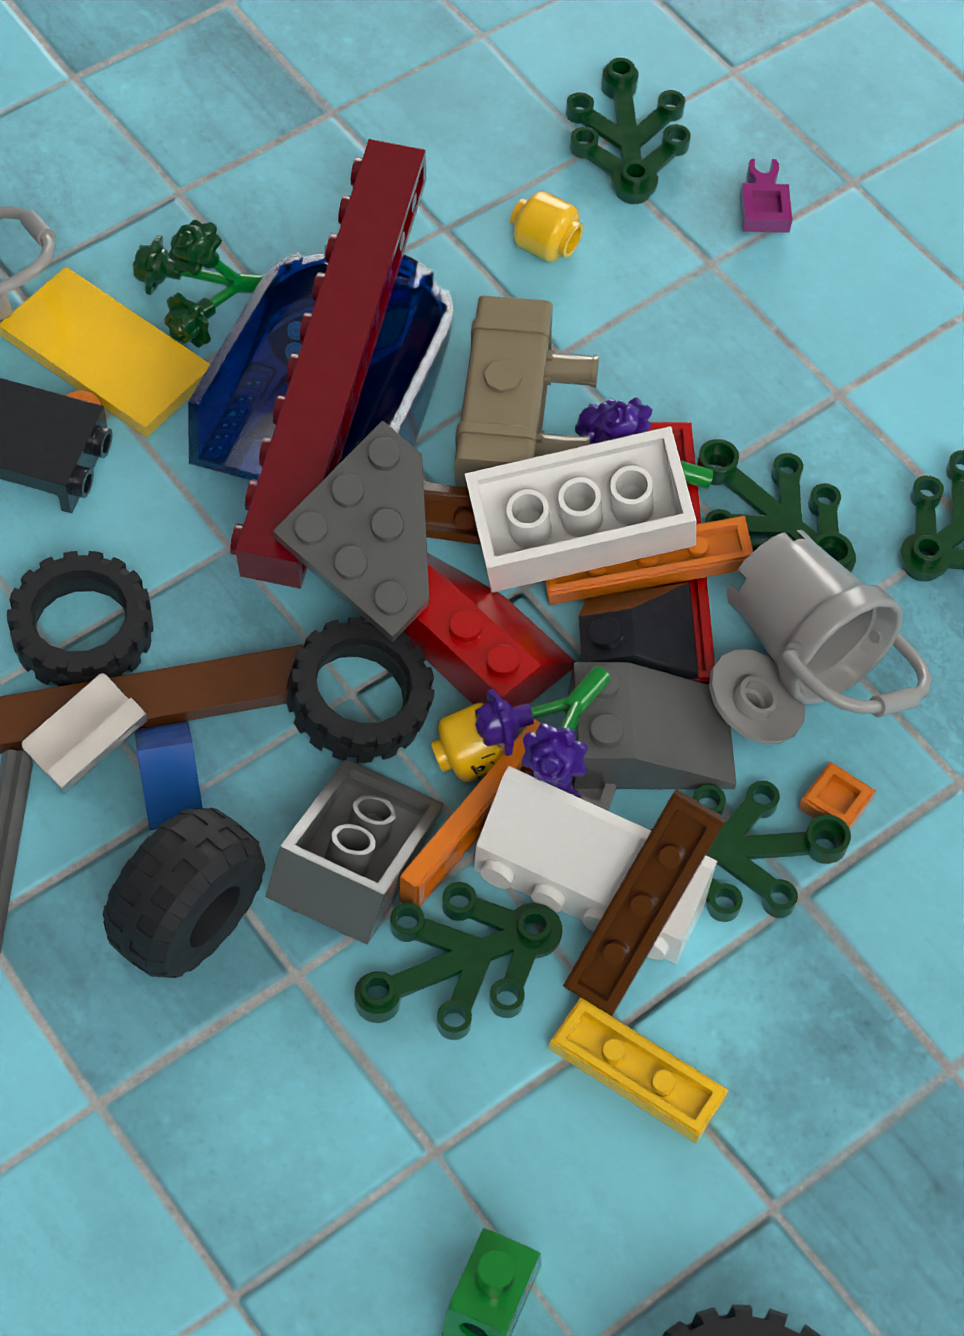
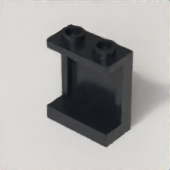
(50, 441)

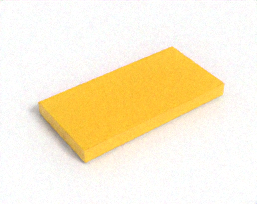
(105, 350)

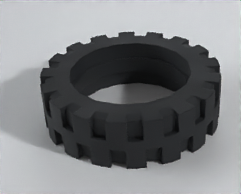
(72, 575)
(343, 735)

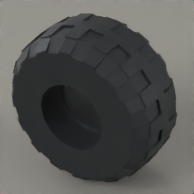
(183, 892)

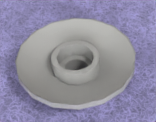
(753, 698)

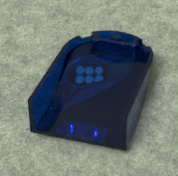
(239, 390)

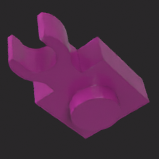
(765, 203)

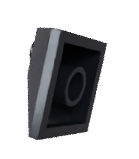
(642, 628)

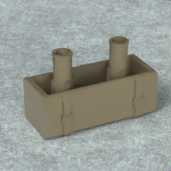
(508, 385)

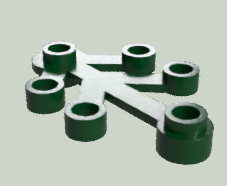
(631, 176)
(778, 516)
(926, 539)
(735, 850)
(465, 956)

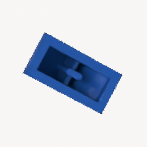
(167, 771)

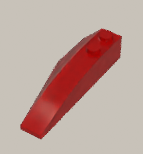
(484, 640)

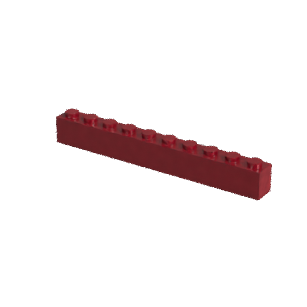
(334, 353)

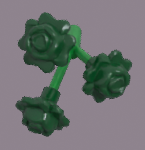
(190, 250)

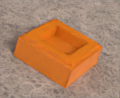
(837, 794)

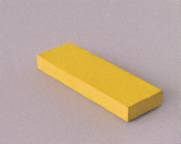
(638, 1070)

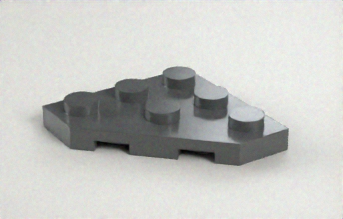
(368, 531)

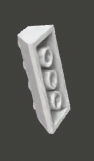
(582, 509)
(573, 856)

